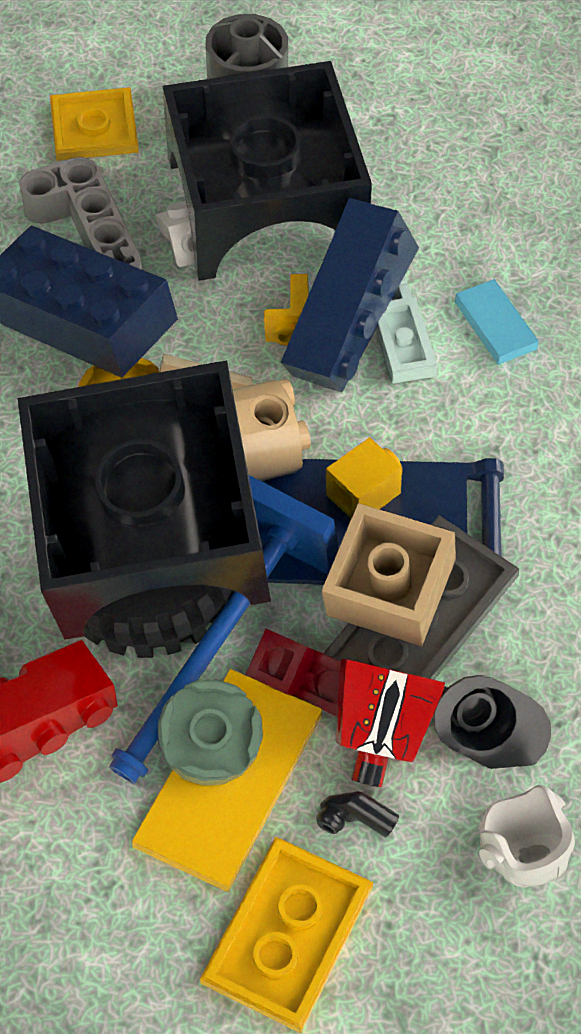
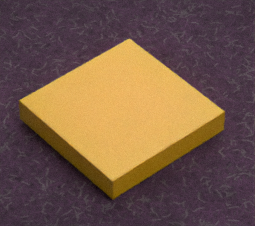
(93, 123)

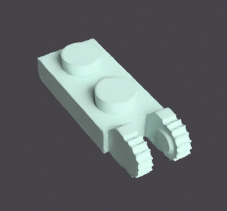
(405, 339)

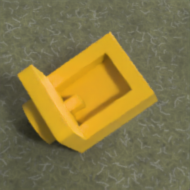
(281, 322)

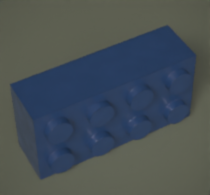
(82, 301)

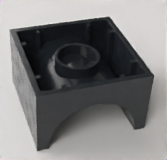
(139, 491)

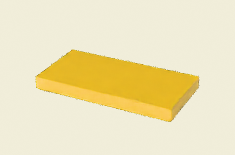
(215, 826)

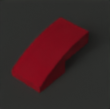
(296, 671)

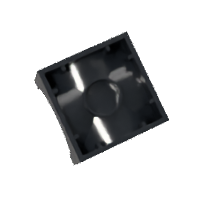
(261, 154)

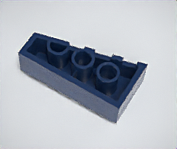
(350, 294)

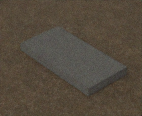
(469, 595)

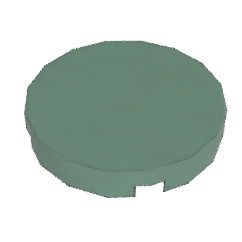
(209, 732)

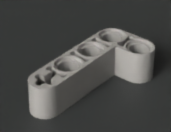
(79, 191)

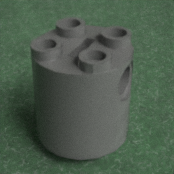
(245, 46)

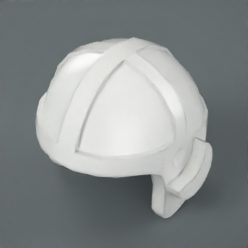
(527, 837)

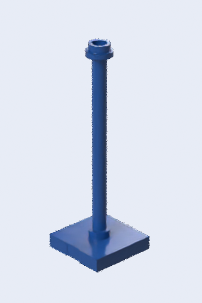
(287, 528)

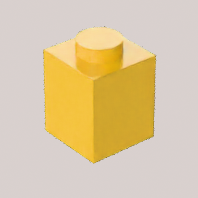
(364, 477)

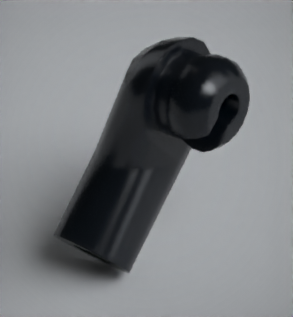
(355, 807)

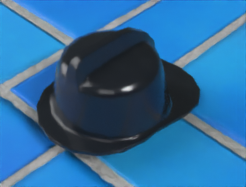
(501, 723)

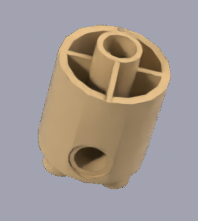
(270, 429)

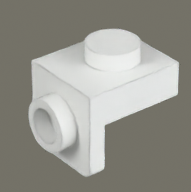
(176, 228)

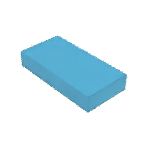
(496, 321)

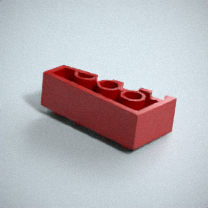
(50, 703)

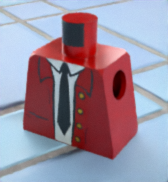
(382, 716)

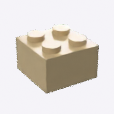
(389, 574)

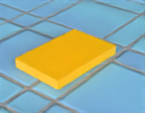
(287, 934)

